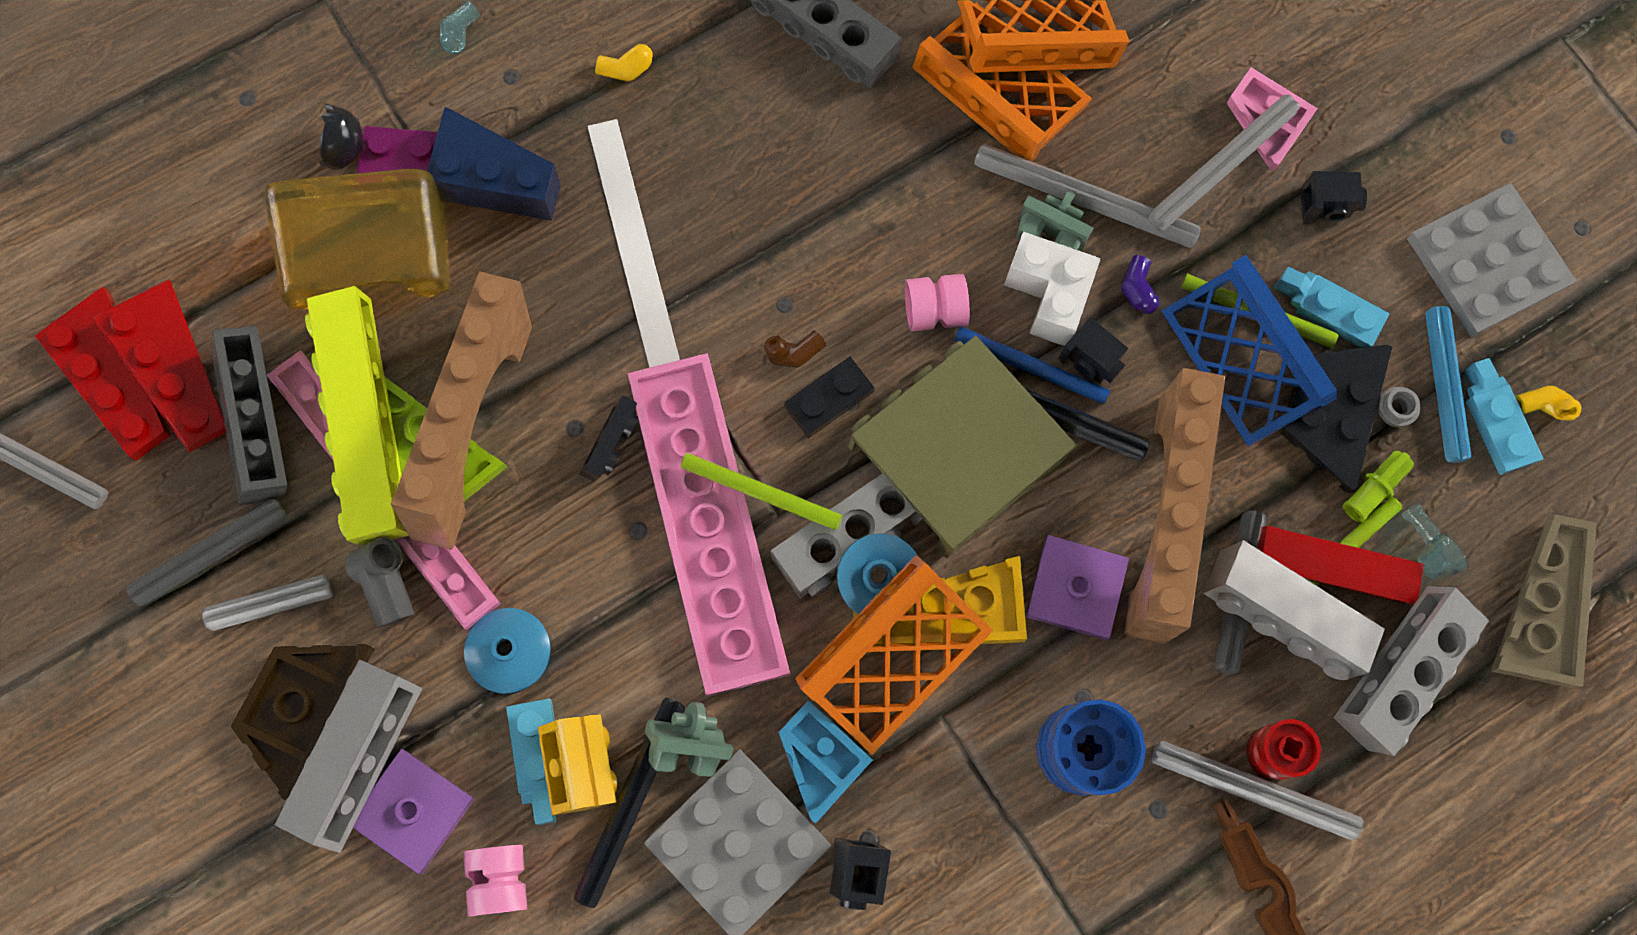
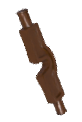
(1255, 871)

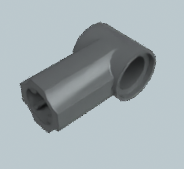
(381, 580)

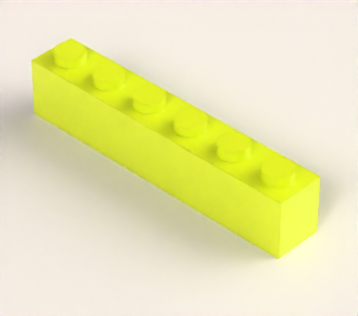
(356, 414)

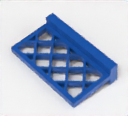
(1279, 331)

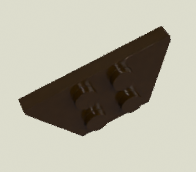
(292, 706)

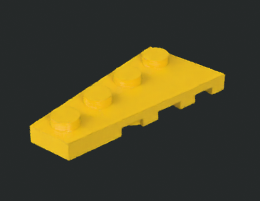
(989, 591)

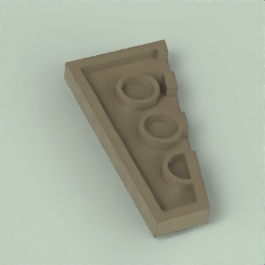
(1552, 610)

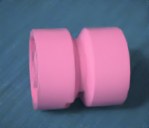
(937, 302)
(495, 880)

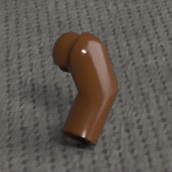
(792, 354)

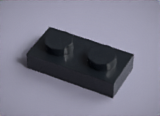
(829, 397)
(618, 424)

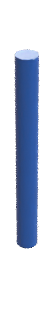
(1037, 367)

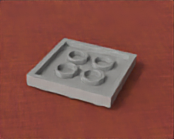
(1491, 259)
(737, 844)

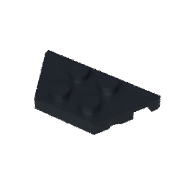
(1340, 431)

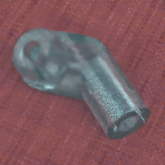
(454, 27)

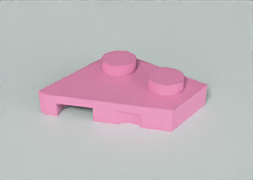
(1253, 98)

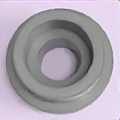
(1406, 399)

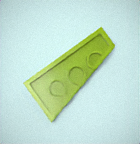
(407, 418)

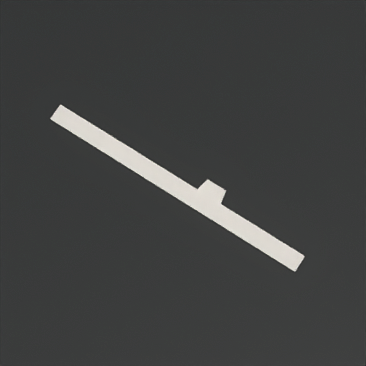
(633, 243)

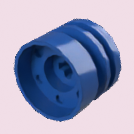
(1115, 745)

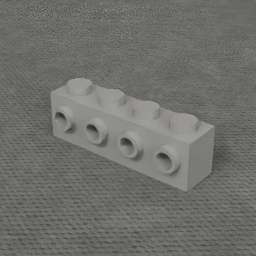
(1293, 611)
(348, 757)

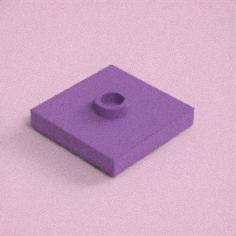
(1077, 587)
(412, 811)

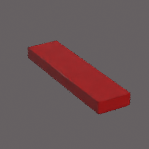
(1344, 565)

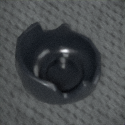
(340, 138)

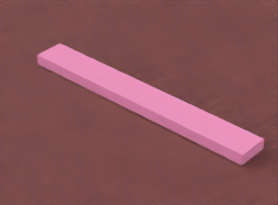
(443, 568)

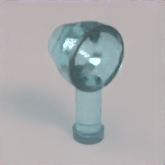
(1442, 554)

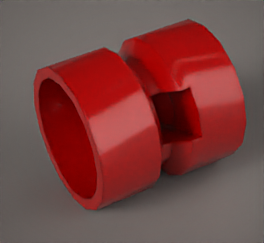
(1284, 750)

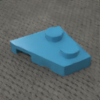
(820, 759)

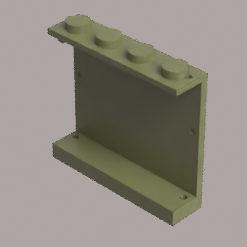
(962, 442)

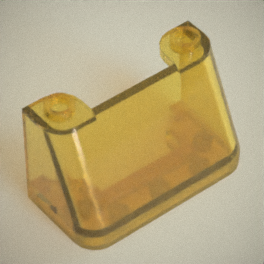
(358, 233)

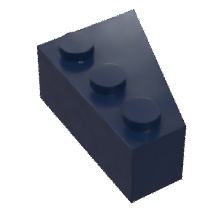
(491, 171)

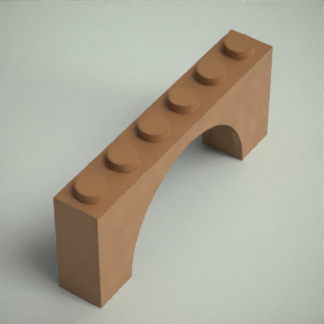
(1189, 425)
(431, 485)

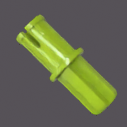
(1378, 486)

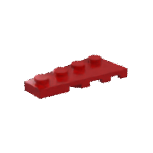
(163, 359)
(102, 377)

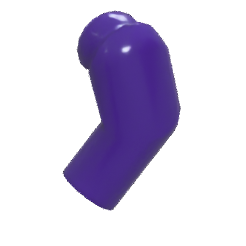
(1136, 288)

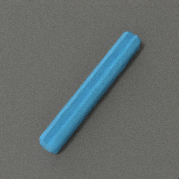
(1448, 384)

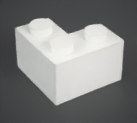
(1059, 278)

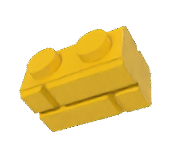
(577, 764)

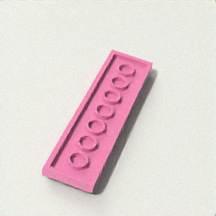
(708, 528)

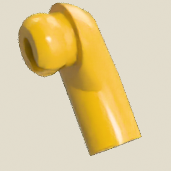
(627, 66)
(1551, 401)

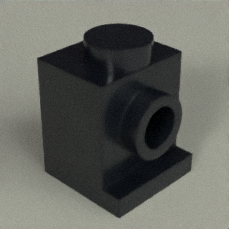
(1332, 196)
(1095, 352)
(873, 870)

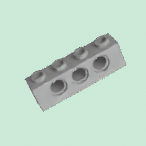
(863, 506)
(1411, 670)

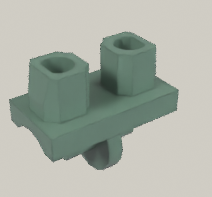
(1055, 219)
(688, 735)

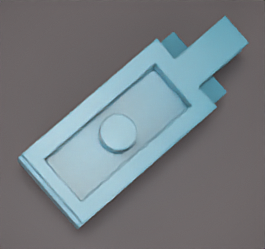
(1333, 307)
(1500, 419)
(527, 755)

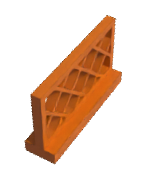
(1044, 47)
(983, 98)
(863, 634)

